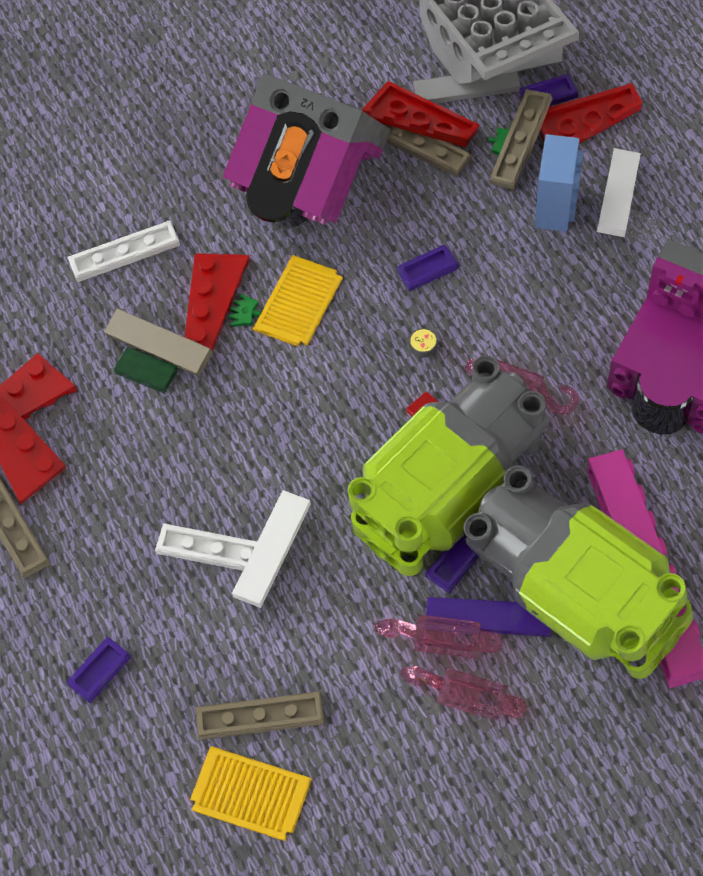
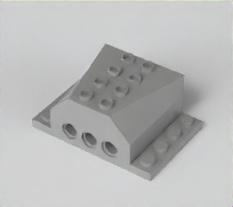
(495, 36)

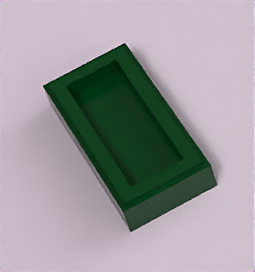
(145, 370)

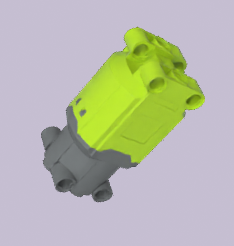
(444, 465)
(581, 573)

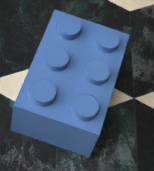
(558, 183)

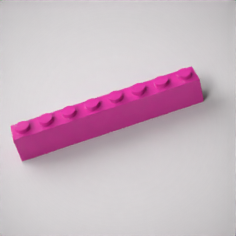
(624, 502)

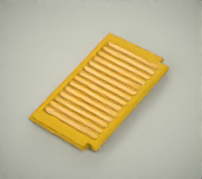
(298, 301)
(250, 793)

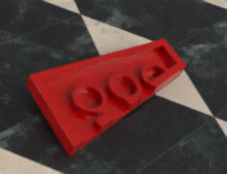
(413, 113)
(591, 114)
(212, 294)
(35, 386)
(24, 455)

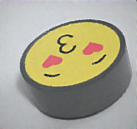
(423, 342)

